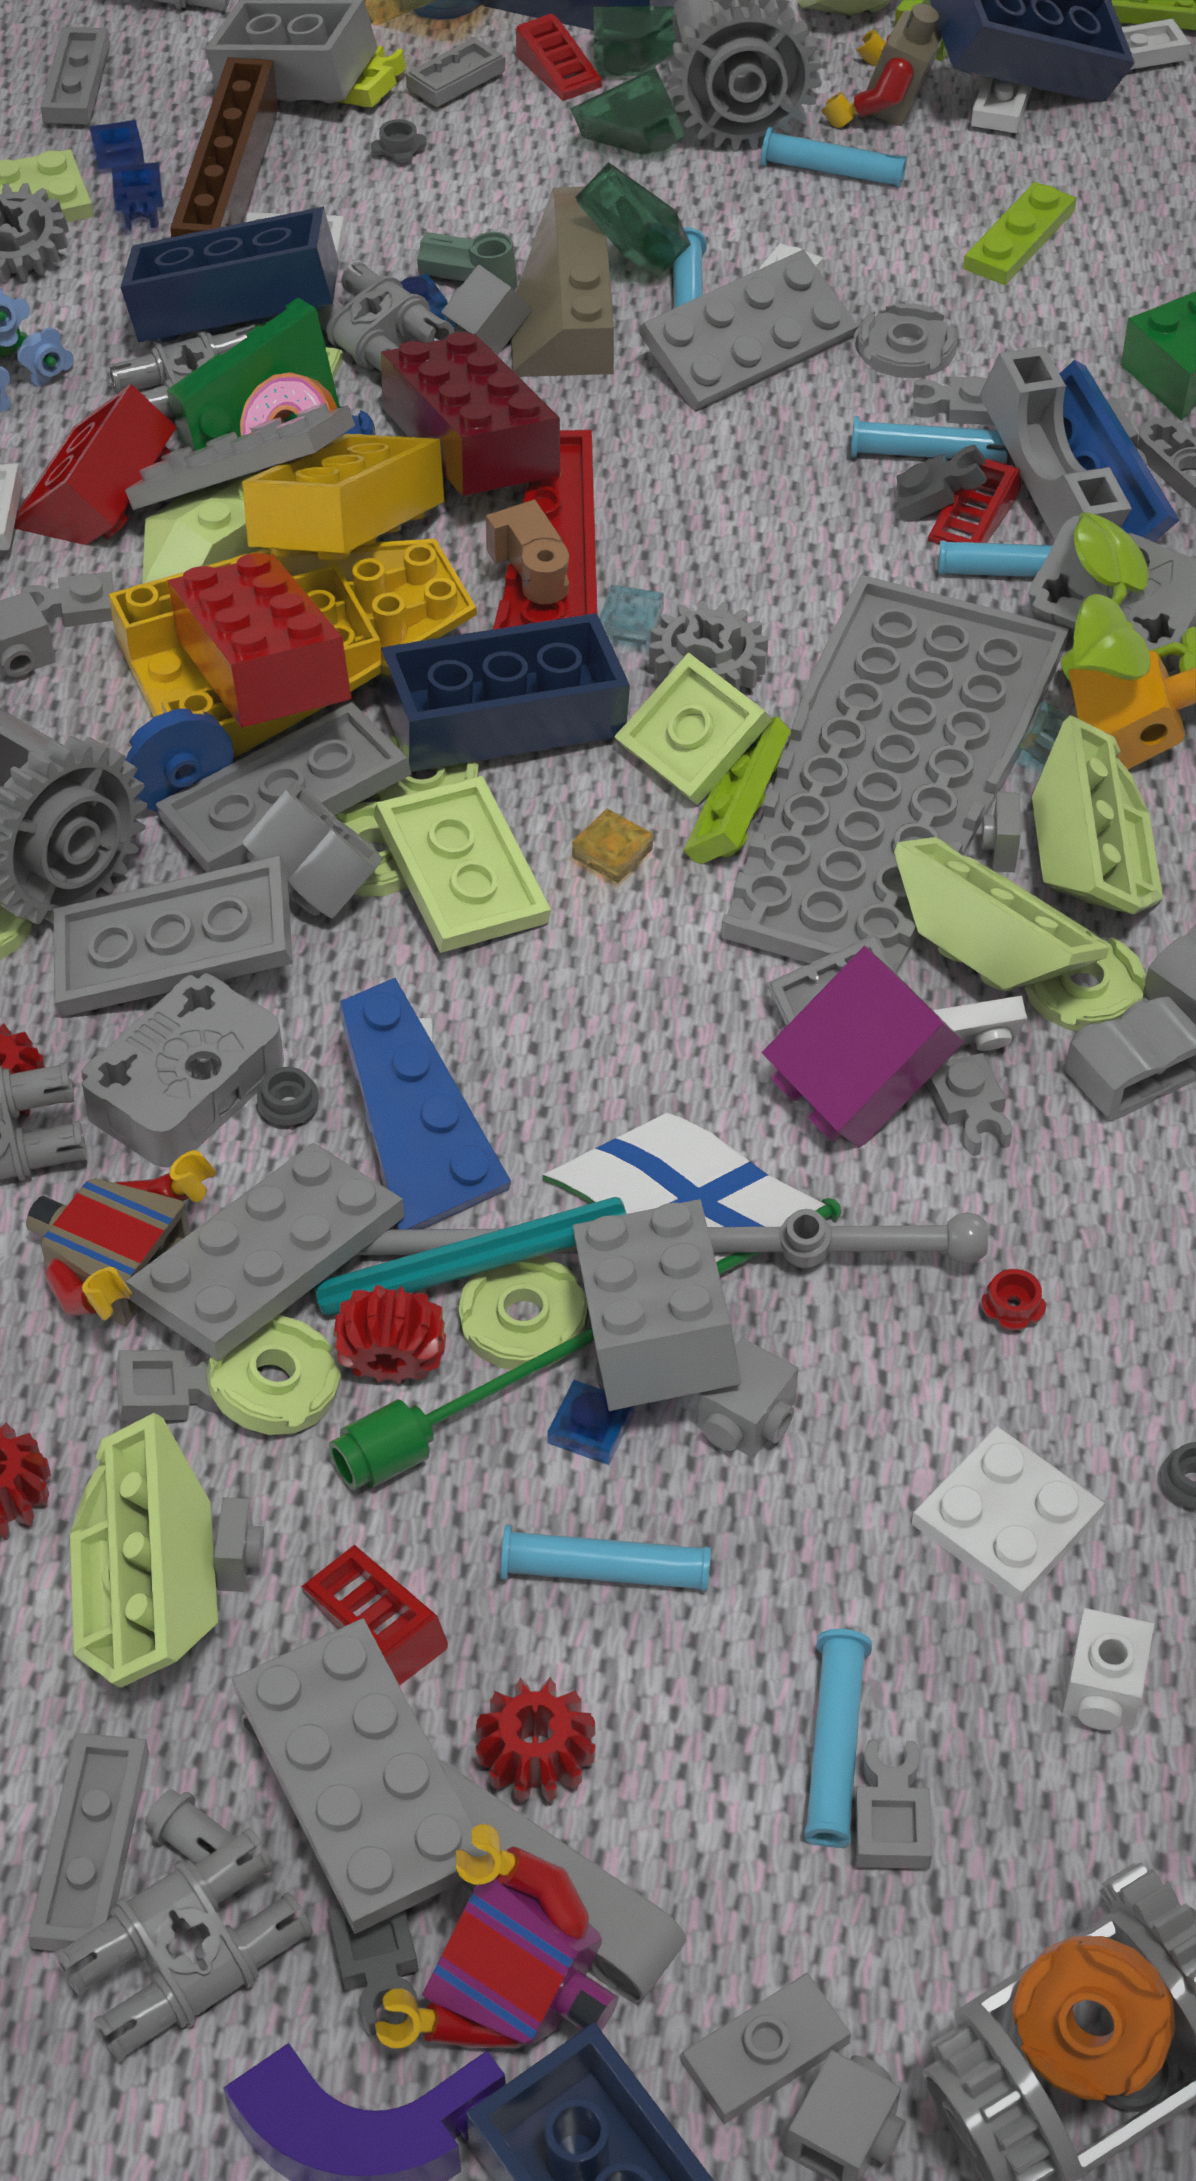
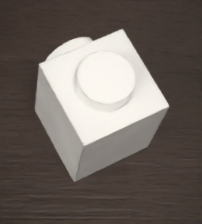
(1108, 1670)

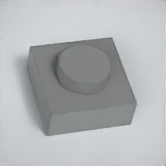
(1003, 832)
(237, 1545)

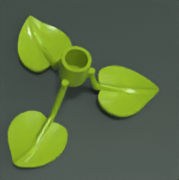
(1102, 633)

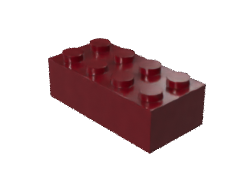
(483, 413)

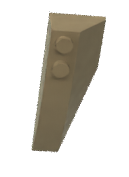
(568, 295)

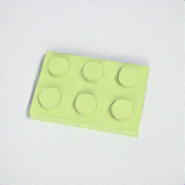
(461, 863)

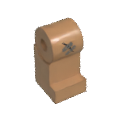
(532, 547)

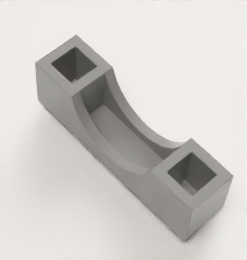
(1027, 409)

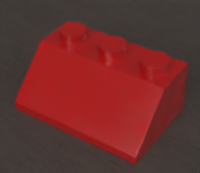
(87, 477)

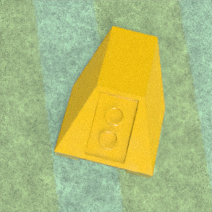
(372, 598)

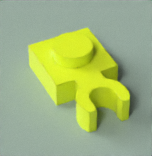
(376, 78)

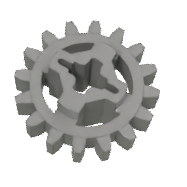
(29, 231)
(716, 639)

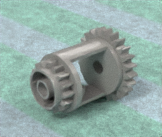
(733, 39)
(61, 819)
(994, 2096)

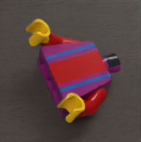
(511, 1960)

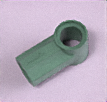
(457, 257)

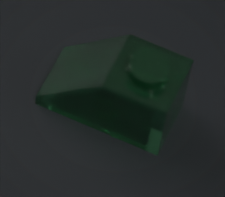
(632, 39)
(631, 116)
(634, 220)

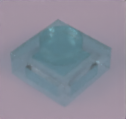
(631, 613)
(1042, 731)

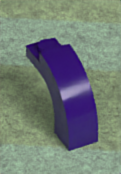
(322, 2139)

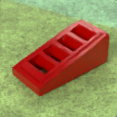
(553, 54)
(1003, 482)
(409, 1640)

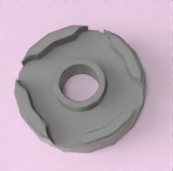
(885, 353)

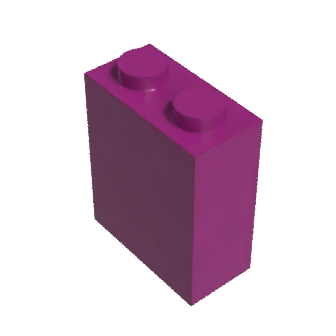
(860, 1049)

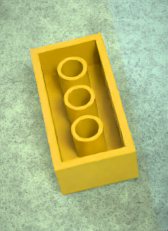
(343, 495)

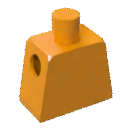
(1136, 712)

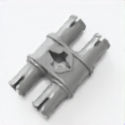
(378, 317)
(171, 364)
(39, 1148)
(144, 1930)

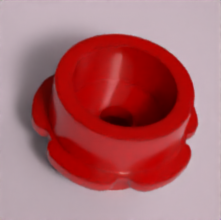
(1019, 1286)

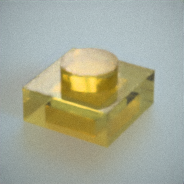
(612, 845)

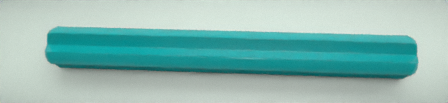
(466, 1256)

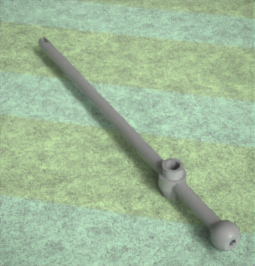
(802, 1239)

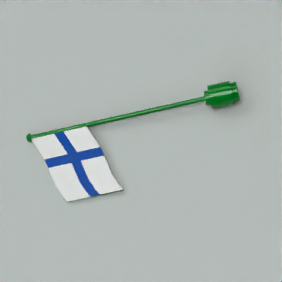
(646, 1169)

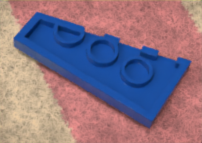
(1102, 442)
(417, 1116)

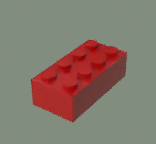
(259, 639)

